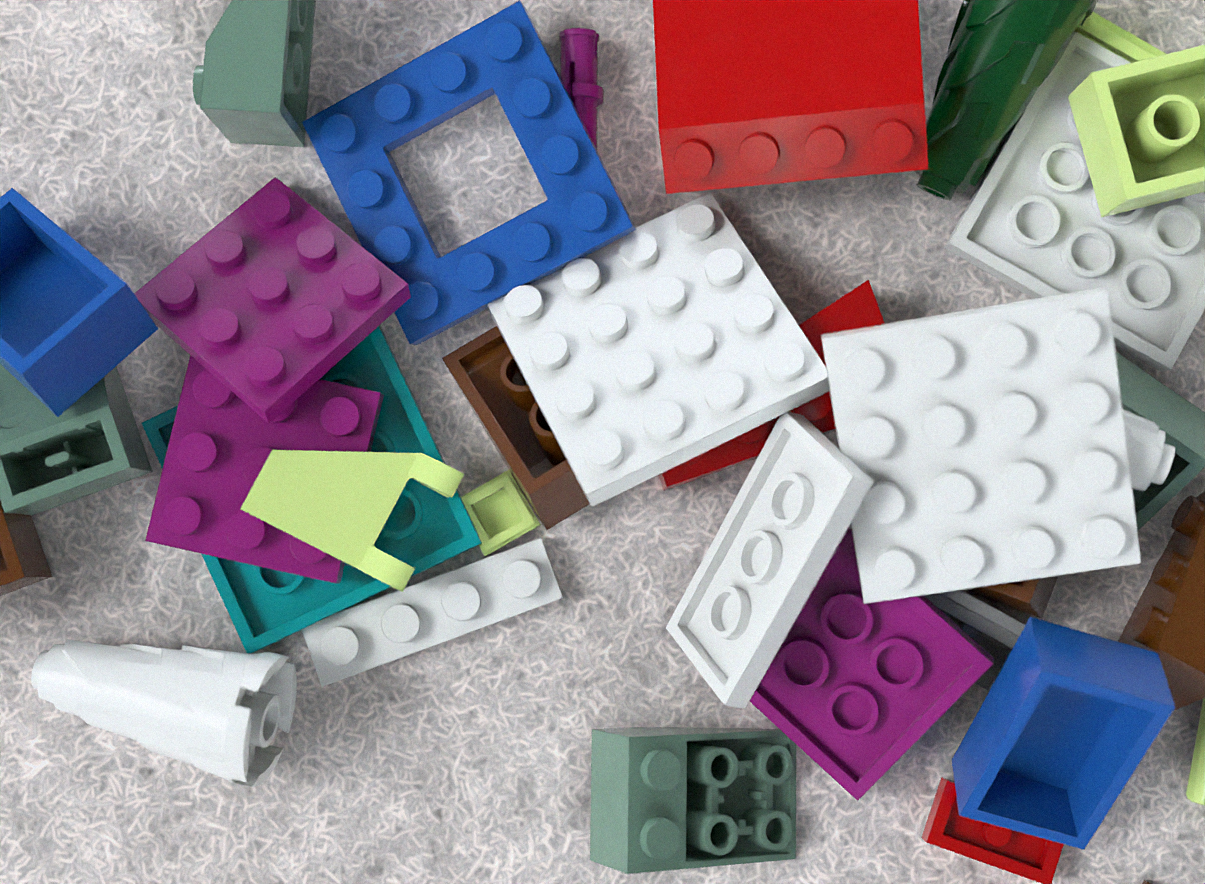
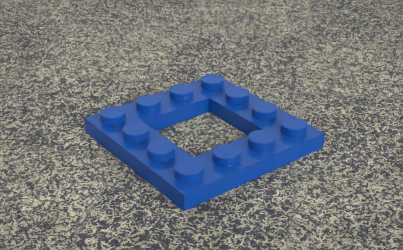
(488, 59)

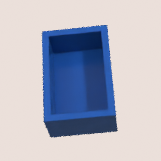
(60, 308)
(1060, 733)

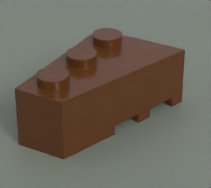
(1172, 606)

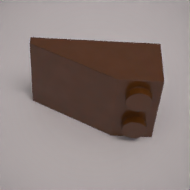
(516, 426)

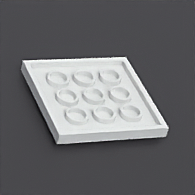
(1045, 236)
(657, 349)
(985, 445)

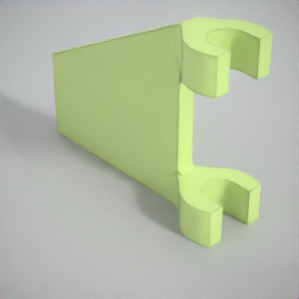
(344, 500)

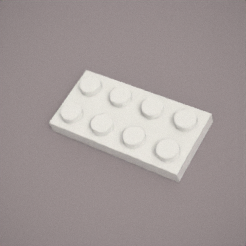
(767, 557)

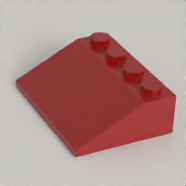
(787, 91)

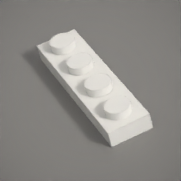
(432, 612)

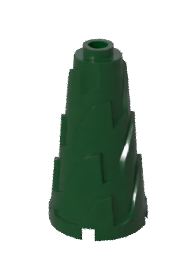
(987, 81)

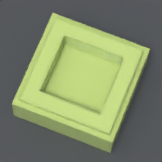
(499, 512)

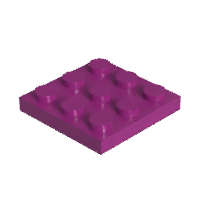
(272, 298)
(219, 453)
(866, 677)

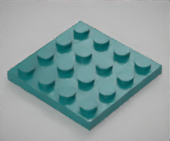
(419, 531)

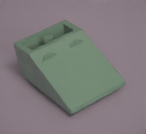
(66, 456)
(691, 797)

